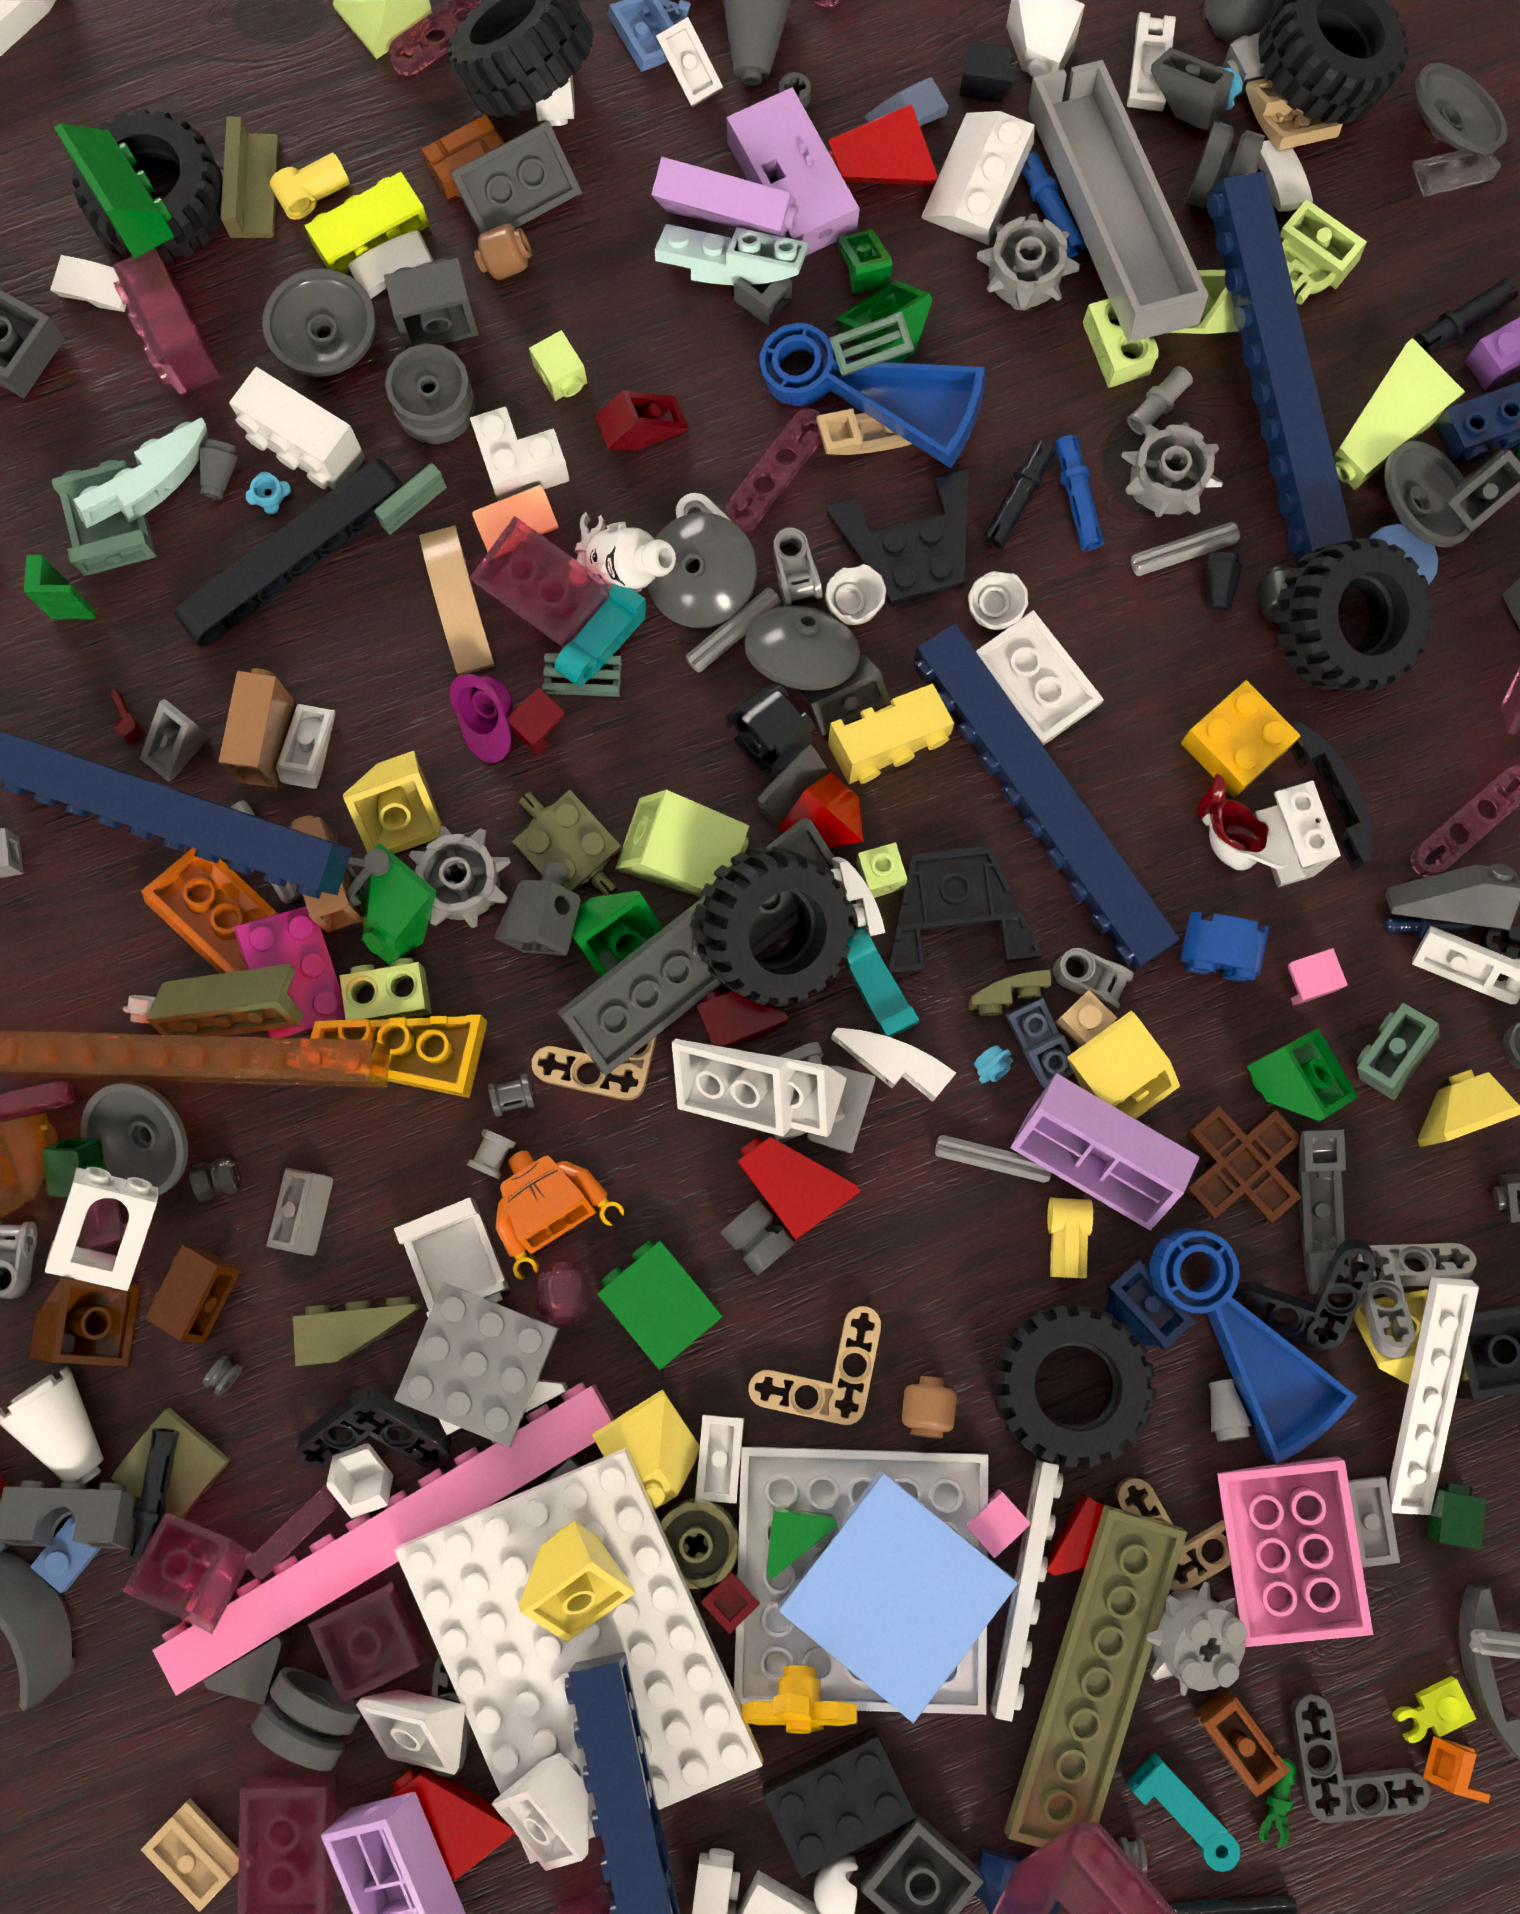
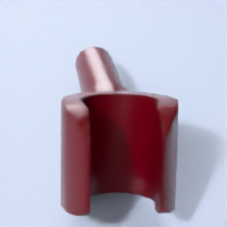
(128, 726)

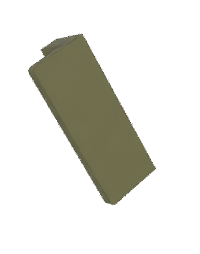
(249, 164)

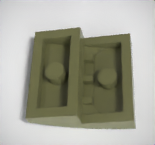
(194, 1466)

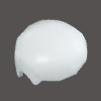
(855, 594)
(998, 600)
(832, 1887)

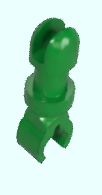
(1279, 1804)

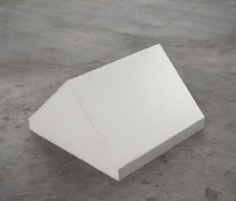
(416, 1728)

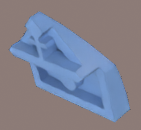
(640, 23)

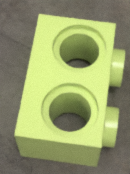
(1110, 343)
(385, 1001)

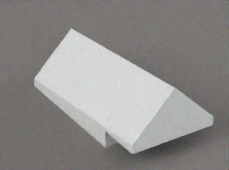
(756, 1088)

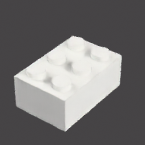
(296, 430)

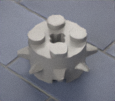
(1027, 262)
(1172, 469)
(477, 890)
(1198, 1641)

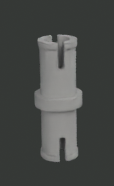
(1160, 399)

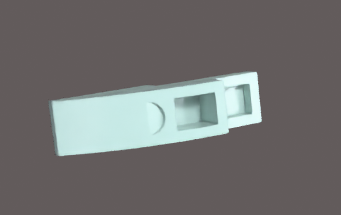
(722, 259)
(160, 470)

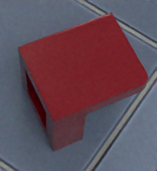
(535, 720)
(730, 1601)

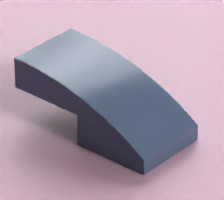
(924, 97)

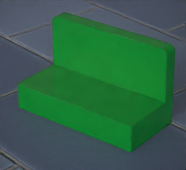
(52, 591)

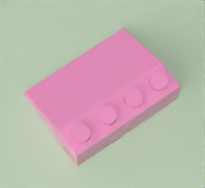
(1294, 1552)

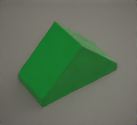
(794, 1534)

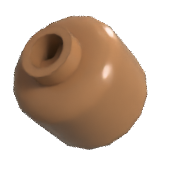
(503, 251)
(929, 1408)

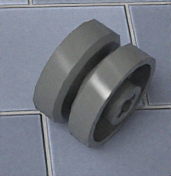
(1219, 163)
(430, 393)
(305, 1720)

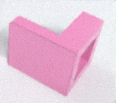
(1316, 976)
(998, 1523)

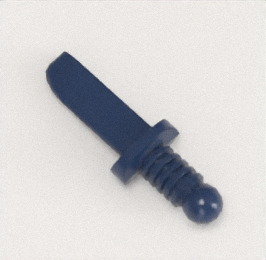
(1421, 925)

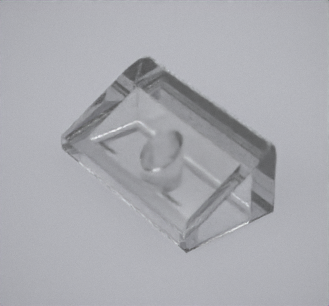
(1454, 171)

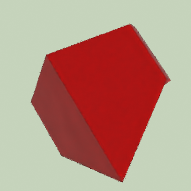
(831, 809)

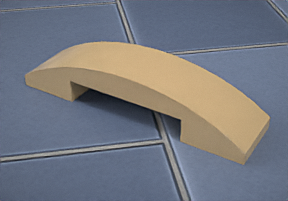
(856, 434)
(456, 600)

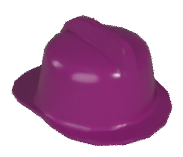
(482, 713)

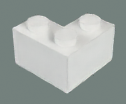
(517, 463)

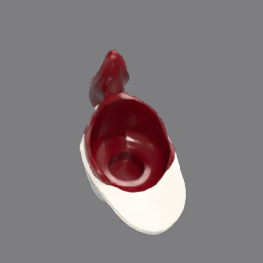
(1237, 834)

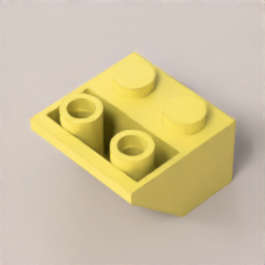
(1125, 1067)

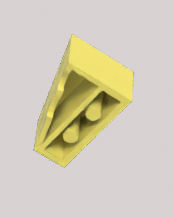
(890, 734)

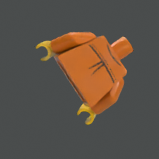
(544, 1203)

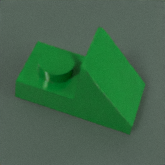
(866, 260)

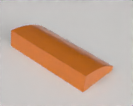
(204, 906)

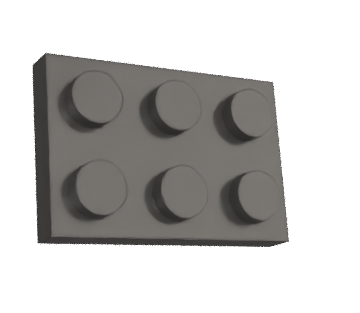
(516, 180)

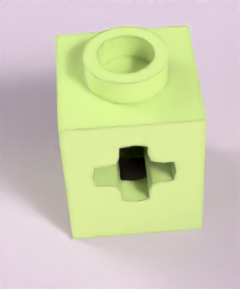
(558, 366)
(882, 870)

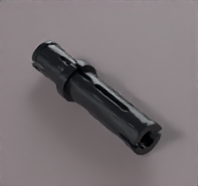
(1454, 323)
(1026, 481)
(155, 1488)

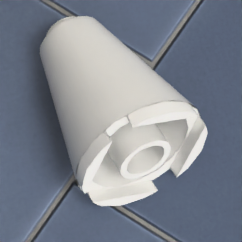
(55, 1427)

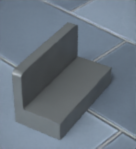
(849, 698)

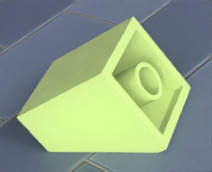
(381, 20)
(679, 842)

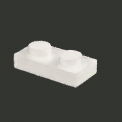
(689, 62)
(719, 1458)

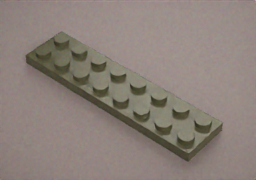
(1096, 1676)

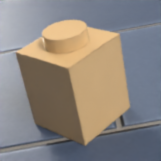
(1085, 1019)

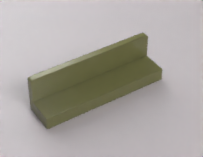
(226, 1003)

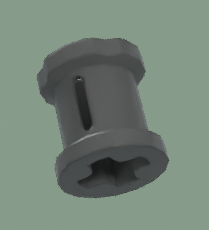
(511, 1095)

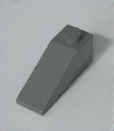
(1465, 895)

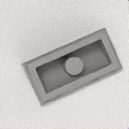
(854, 1104)
(300, 1212)

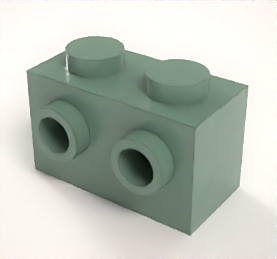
(1397, 1051)

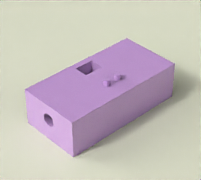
(782, 142)
(1105, 1152)
(390, 1860)

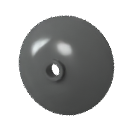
(1459, 110)
(317, 304)
(1418, 486)
(724, 576)
(802, 647)
(138, 1133)

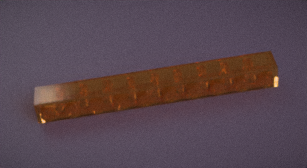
(195, 1058)

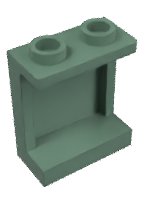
(110, 541)

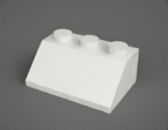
(980, 174)

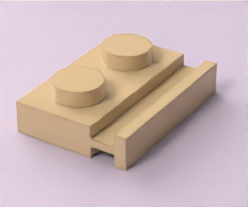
(193, 1854)

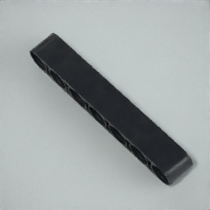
(287, 554)

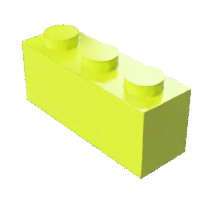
(366, 222)

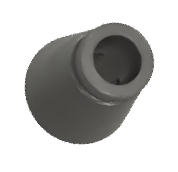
(216, 467)

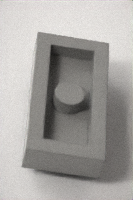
(1374, 1521)

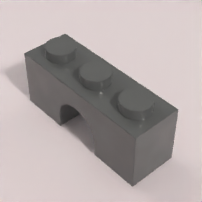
(101, 1516)

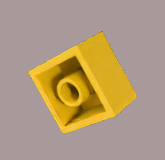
(1240, 738)

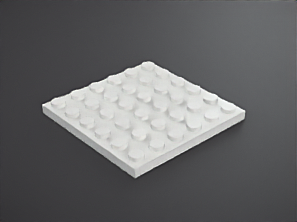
(830, 1483)

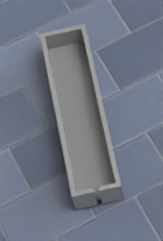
(1117, 202)

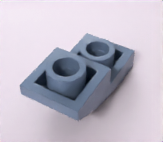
(1040, 1040)

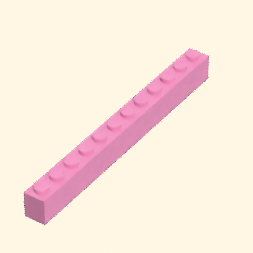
(371, 1542)

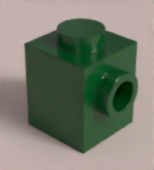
(64, 1157)
(1457, 1517)

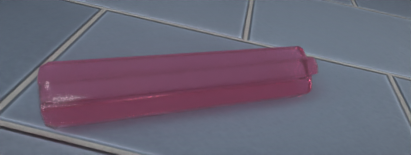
(292, 1533)

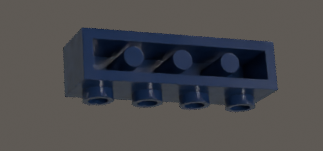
(1481, 425)

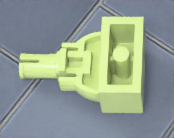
(1318, 250)

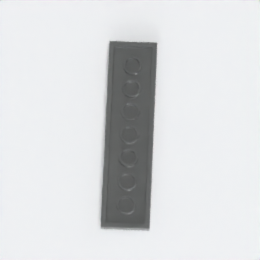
(667, 974)

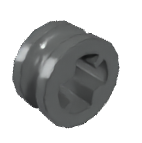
(798, 81)
(222, 1375)
(1136, 1852)

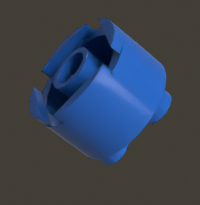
(1224, 945)

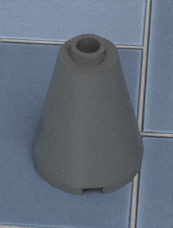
(1237, 17)
(754, 36)

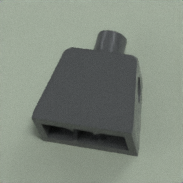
(541, 914)

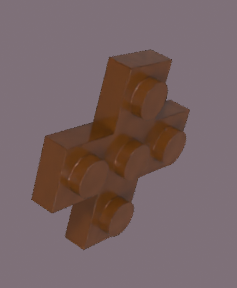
(1244, 1165)

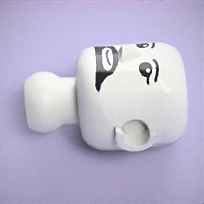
(628, 556)

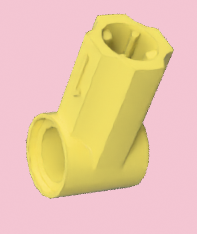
(302, 188)
(1069, 1225)

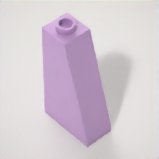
(723, 199)

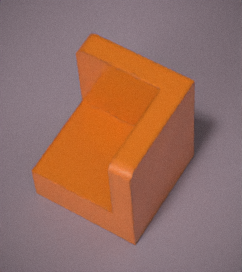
(1451, 1768)

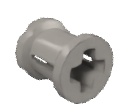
(491, 1153)

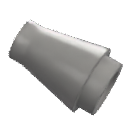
(1228, 1414)

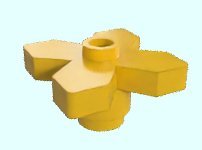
(799, 1704)

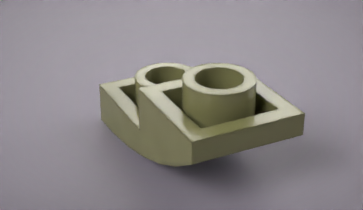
(999, 994)

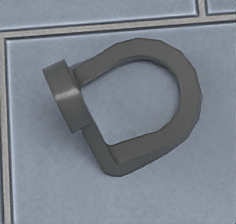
(376, 863)

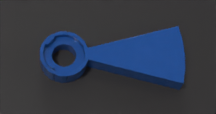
(920, 402)
(1280, 1387)

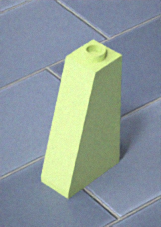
(1399, 411)

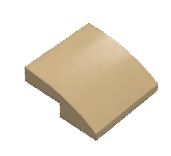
(1281, 123)

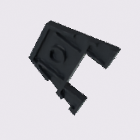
(914, 556)
(957, 891)

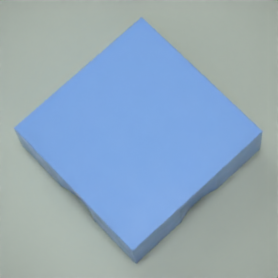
(897, 1596)

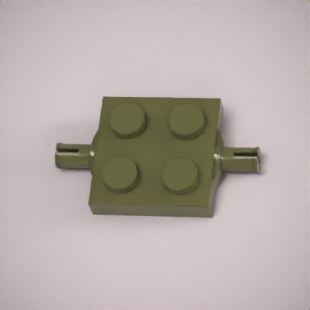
(570, 837)

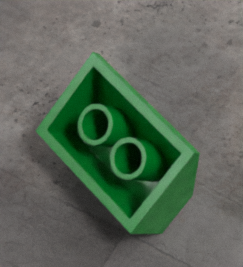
(118, 187)

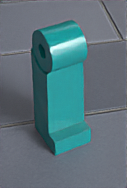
(602, 635)
(877, 986)
(1211, 1838)

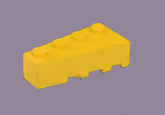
(424, 1052)

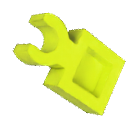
(1441, 1708)

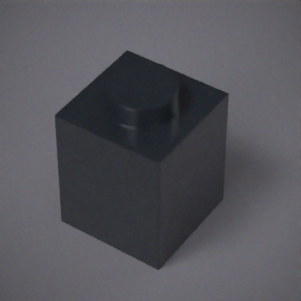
(987, 71)

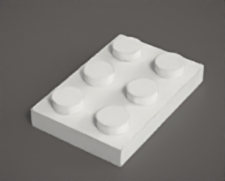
(1039, 677)

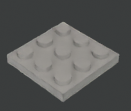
(476, 1364)

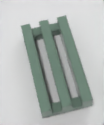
(899, 350)
(410, 498)
(587, 689)

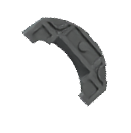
(36, 1627)

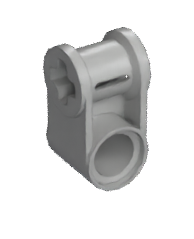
(797, 573)
(1095, 976)
(17, 1256)

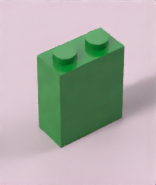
(658, 1303)

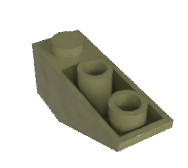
(337, 1336)

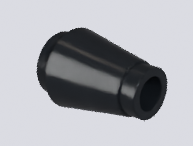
(1222, 578)

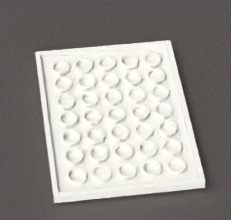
(515, 1670)

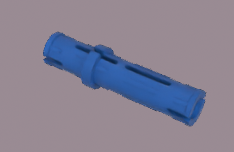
(1045, 193)
(1081, 501)

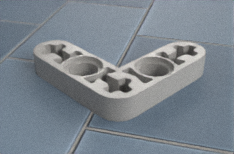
(1397, 1275)

